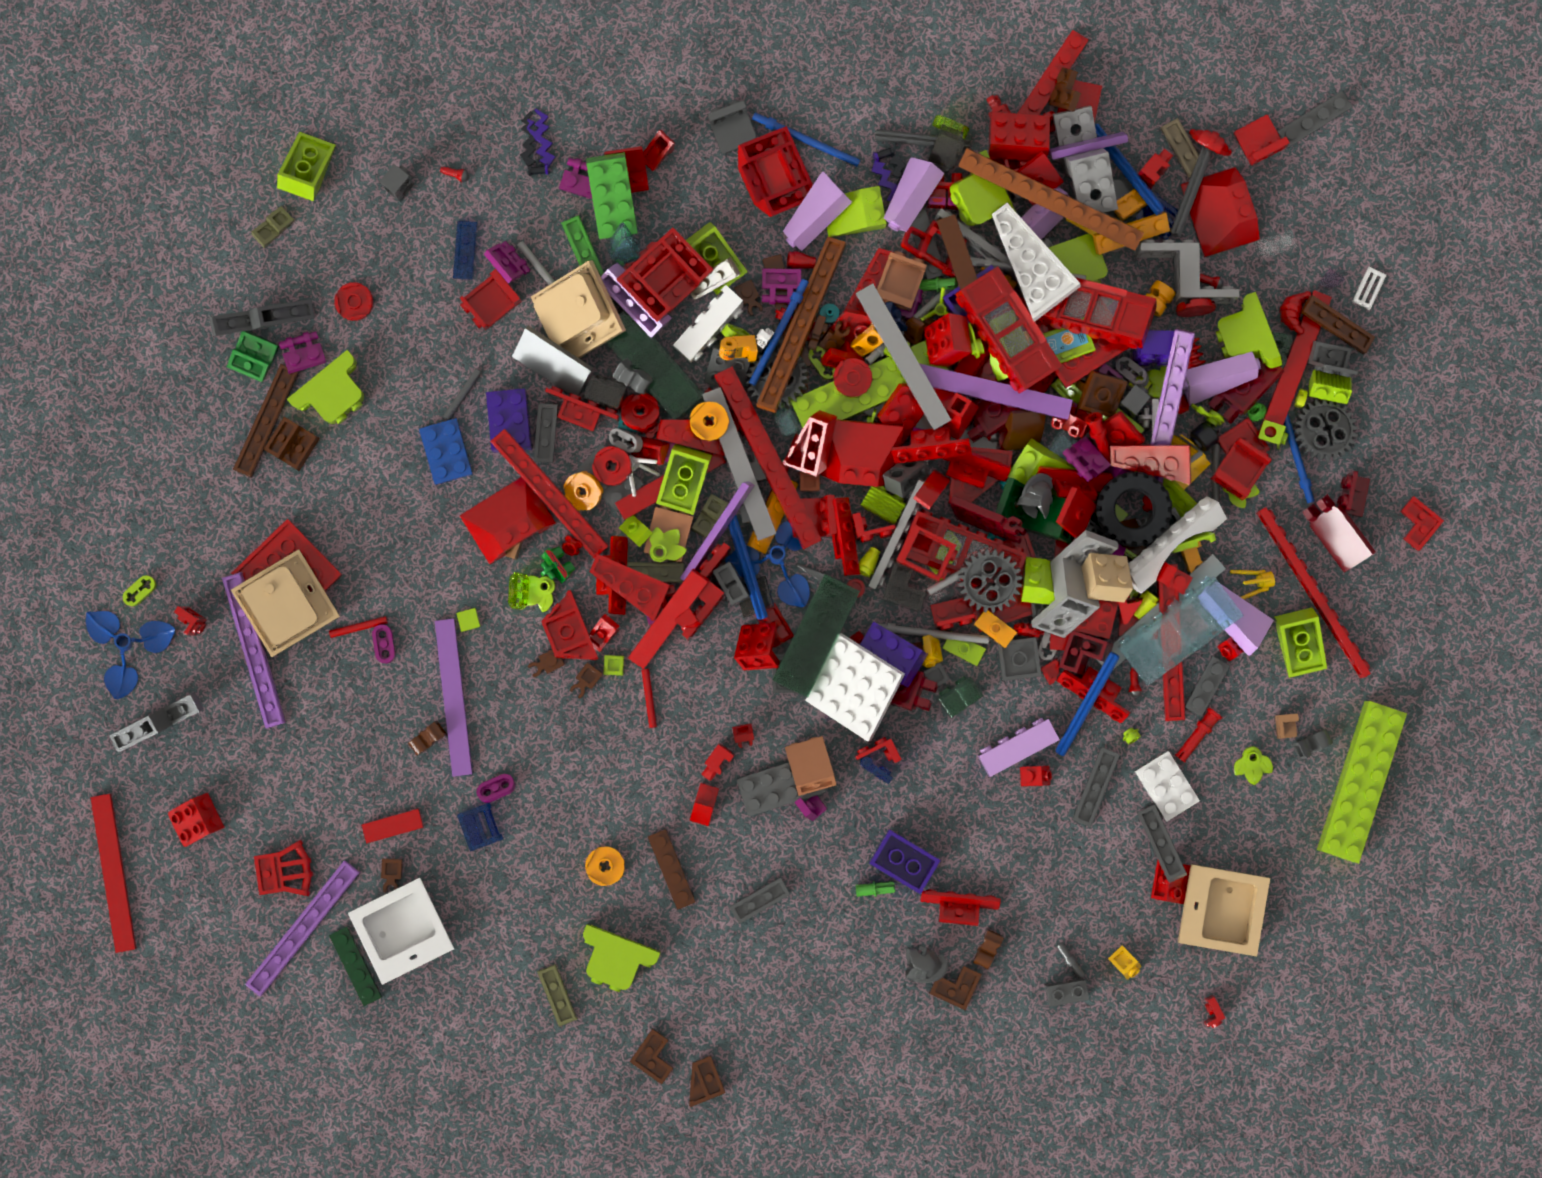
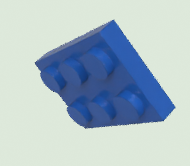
(445, 451)

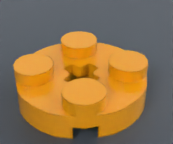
(698, 421)
(592, 486)
(594, 870)

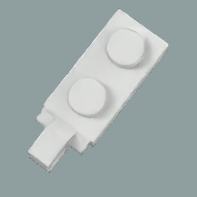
(763, 338)

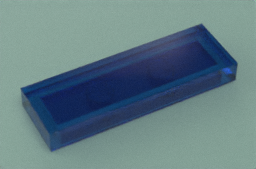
(465, 250)

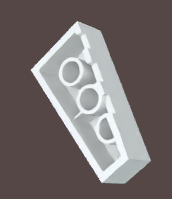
(709, 325)

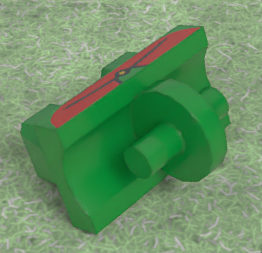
(553, 567)

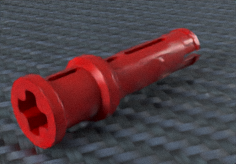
(1099, 432)
(1203, 727)

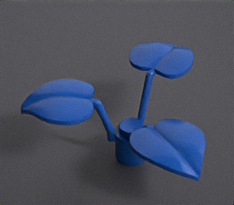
(793, 590)
(104, 625)

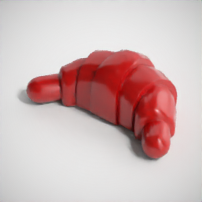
(1211, 141)
(1291, 310)

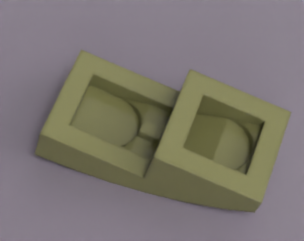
(272, 227)
(709, 515)

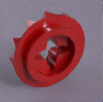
(1027, 630)

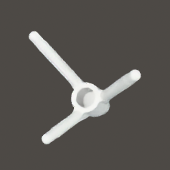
(636, 463)

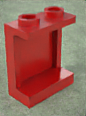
(490, 301)
(1241, 468)

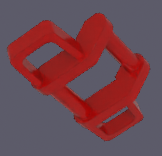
(921, 253)

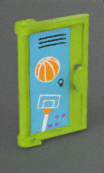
(1067, 343)

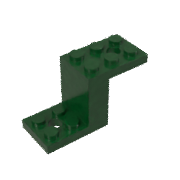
(1039, 525)

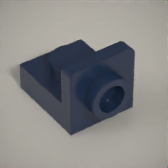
(896, 314)

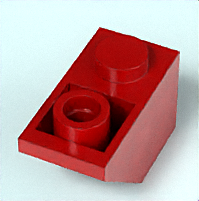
(961, 413)

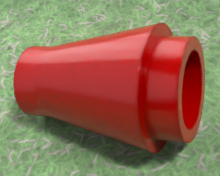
(799, 260)

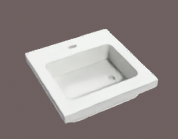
(399, 927)

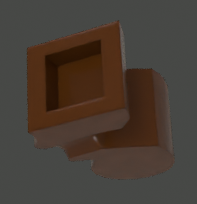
(916, 329)
(426, 738)
(988, 949)

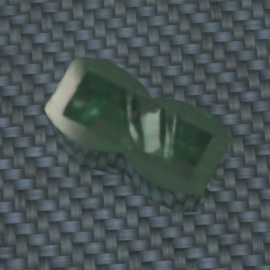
(959, 697)

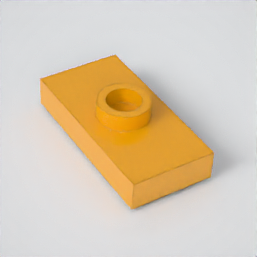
(1129, 205)
(995, 628)

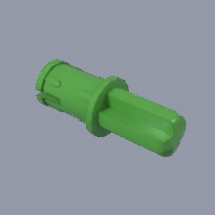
(938, 283)
(875, 888)

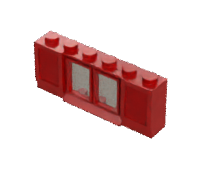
(1104, 314)
(1008, 330)
(968, 543)

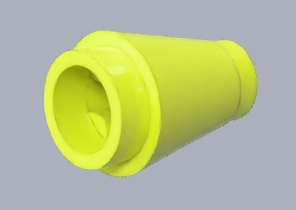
(869, 561)
(1148, 603)

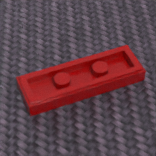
(392, 826)

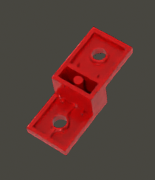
(710, 594)

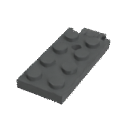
(771, 789)

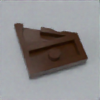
(704, 1081)

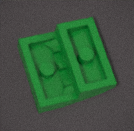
(253, 356)

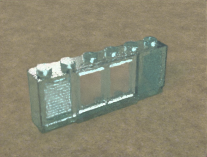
(1180, 630)

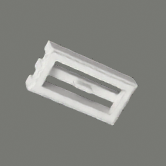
(1362, 302)

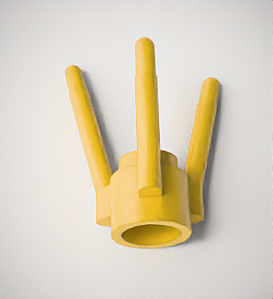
(1263, 580)

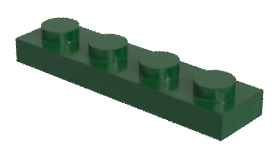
(355, 966)

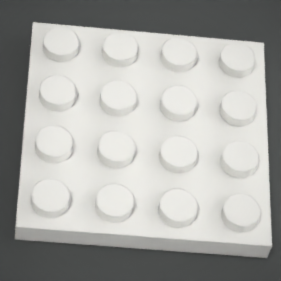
(855, 687)

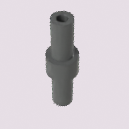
(1070, 960)

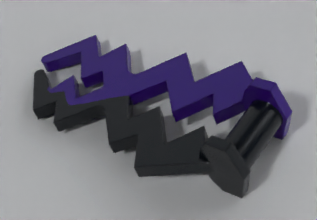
(536, 136)
(877, 168)

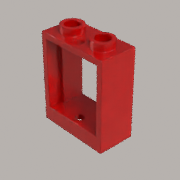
(909, 543)

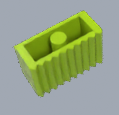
(1330, 387)
(883, 504)

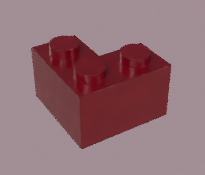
(1079, 650)

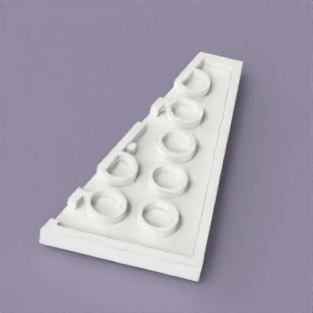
(1037, 270)

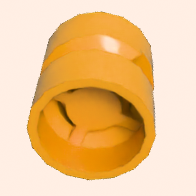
(1163, 295)

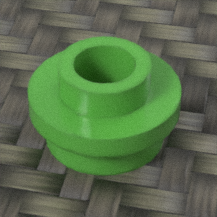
(1257, 412)

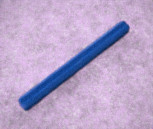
(1132, 176)
(747, 569)
(1087, 703)

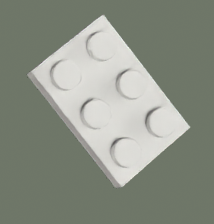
(1167, 786)

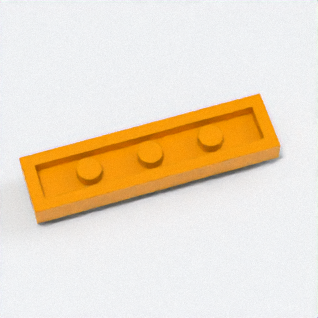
(1150, 225)
(776, 514)

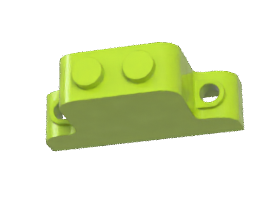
(977, 198)
(1081, 258)
(1248, 333)
(331, 391)
(616, 958)

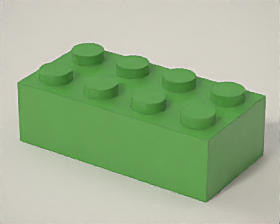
(611, 193)

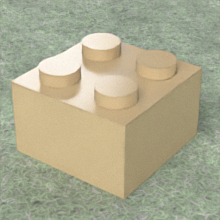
(1107, 577)

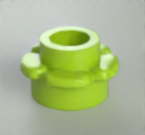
(1131, 735)

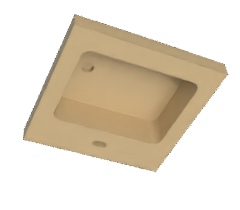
(578, 309)
(282, 605)
(1227, 910)

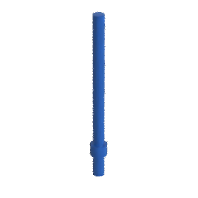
(772, 123)
(796, 299)
(1304, 482)

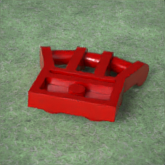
(270, 871)

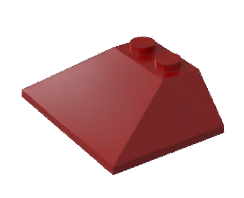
(773, 172)
(1223, 212)
(665, 275)
(862, 452)
(507, 519)

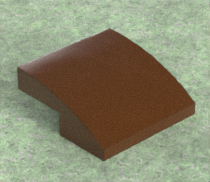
(1021, 427)
(291, 443)

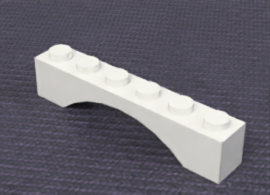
(1201, 518)

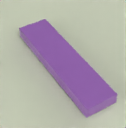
(1088, 145)

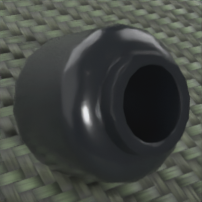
(1205, 436)

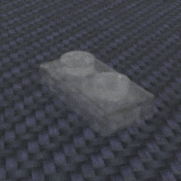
(1276, 245)

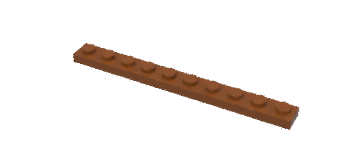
(1051, 199)
(801, 325)

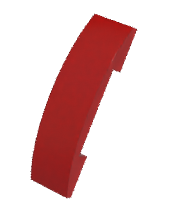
(931, 489)

